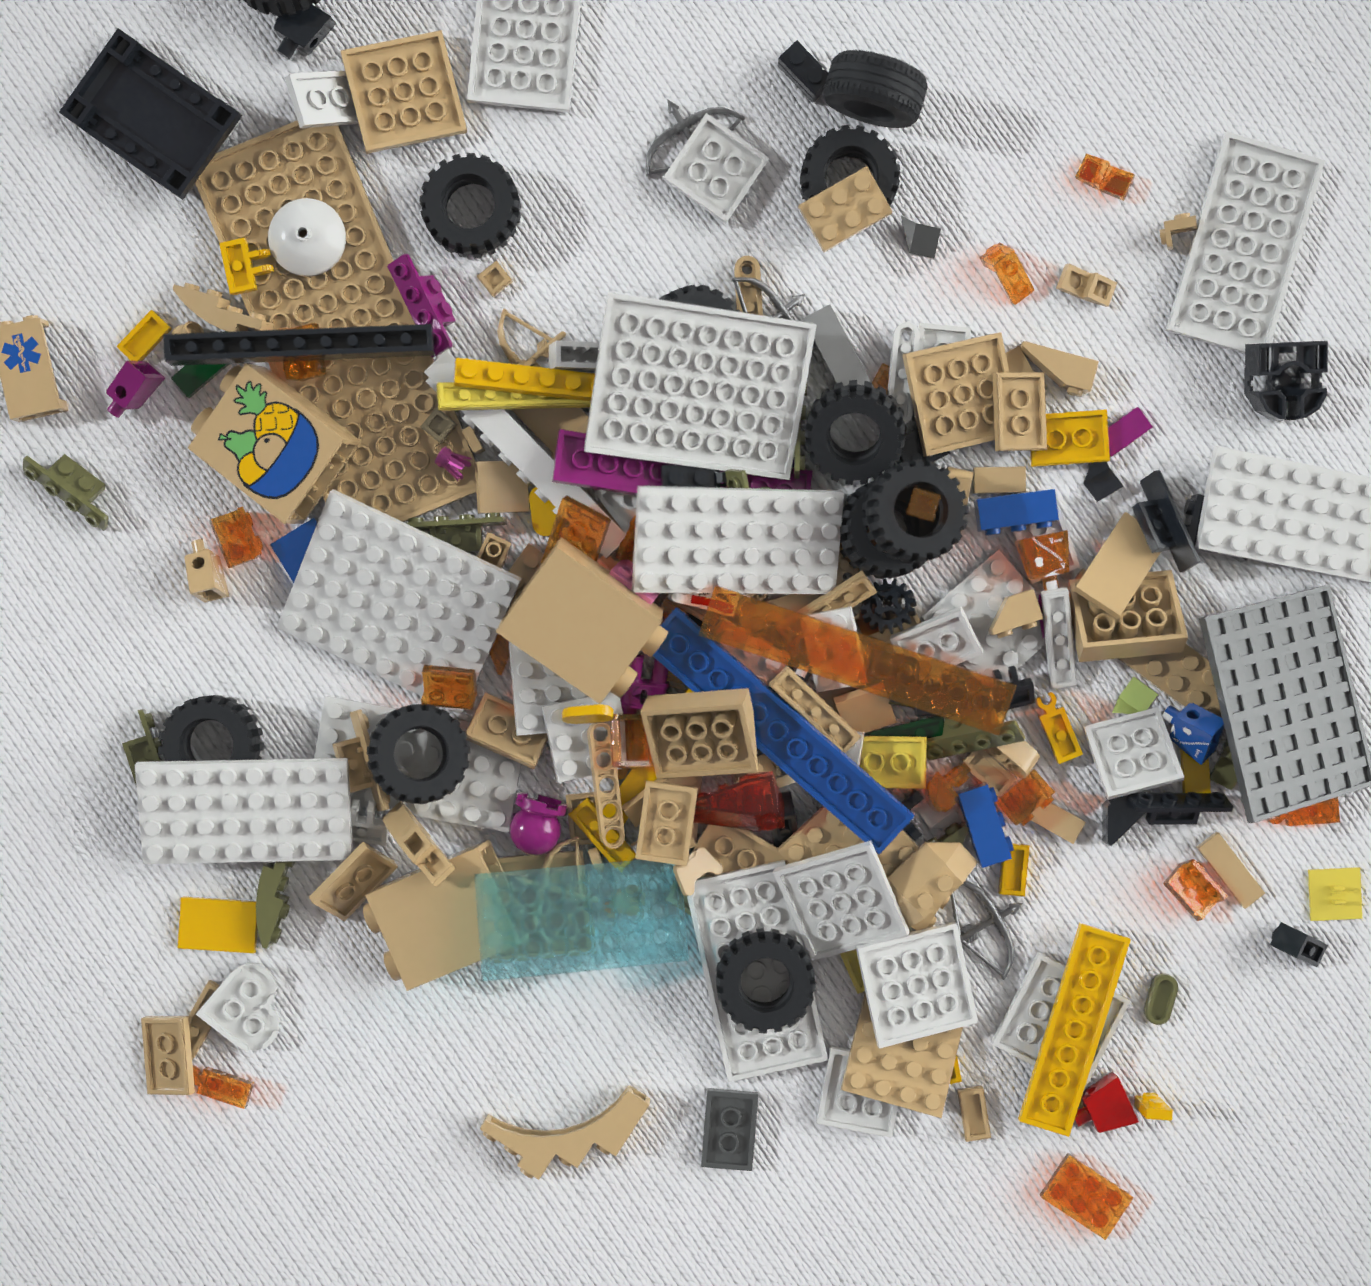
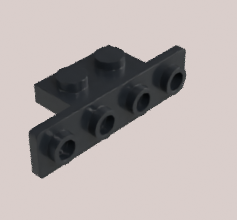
(1163, 523)
(1178, 808)

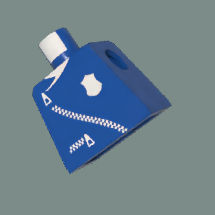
(1195, 730)

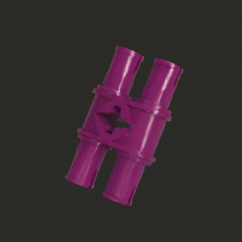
(654, 686)

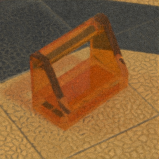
(637, 746)

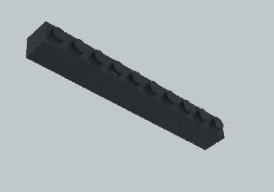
(298, 345)

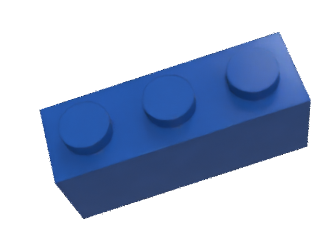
(1016, 511)
(985, 824)

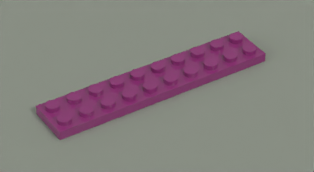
(625, 474)

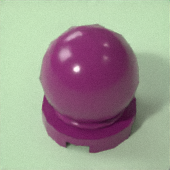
(536, 825)

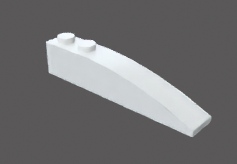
(574, 356)

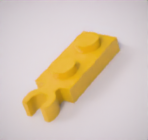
(1058, 730)

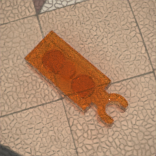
(1314, 814)
(223, 1086)

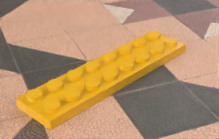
(1074, 1029)

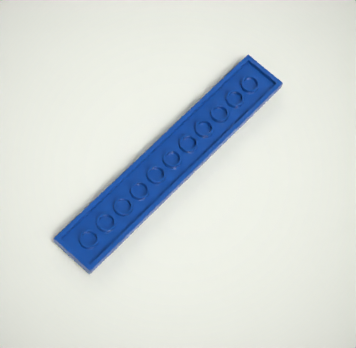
(786, 735)

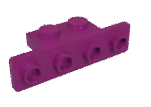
(423, 300)

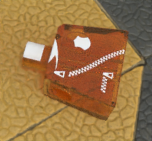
(1045, 557)

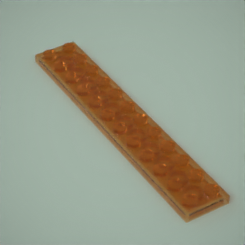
(857, 660)

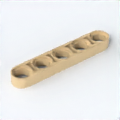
(610, 797)

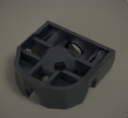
(1264, 360)

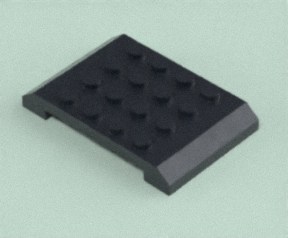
(150, 114)

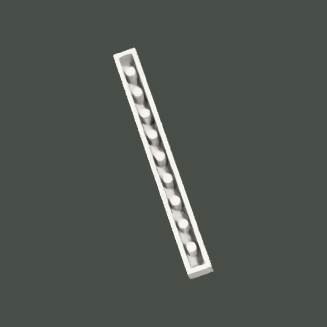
(523, 452)

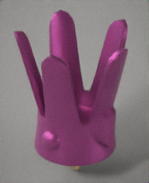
(451, 461)

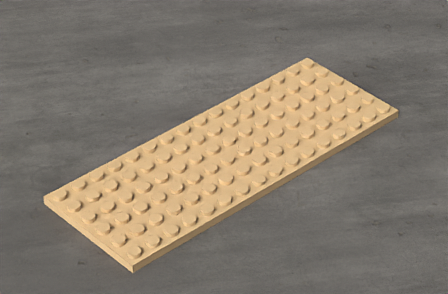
(370, 397)

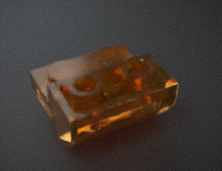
(939, 788)

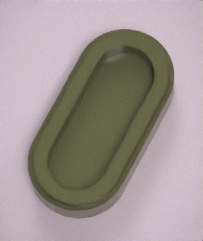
(1160, 999)

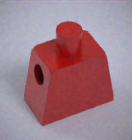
(1106, 1105)

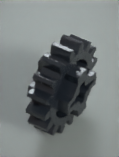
(889, 616)

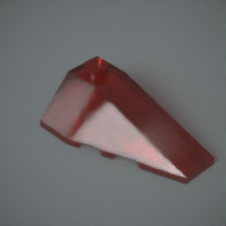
(749, 804)

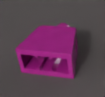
(132, 386)

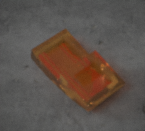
(1104, 178)

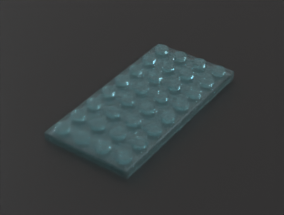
(579, 919)

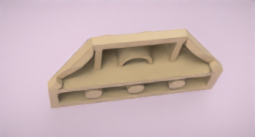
(929, 878)

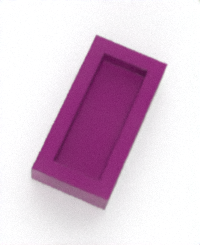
(1127, 430)

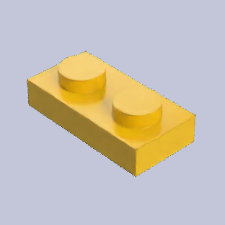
(1153, 1107)

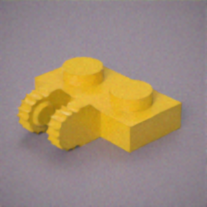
(239, 268)

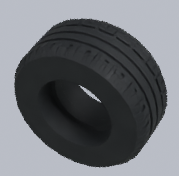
(875, 88)

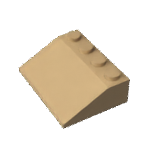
(1146, 627)
(701, 733)

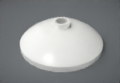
(319, 248)

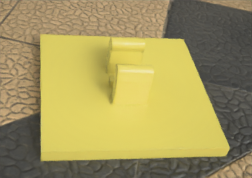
(1335, 894)

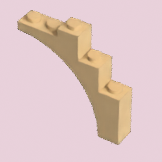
(572, 1143)

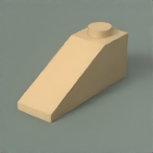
(1064, 368)

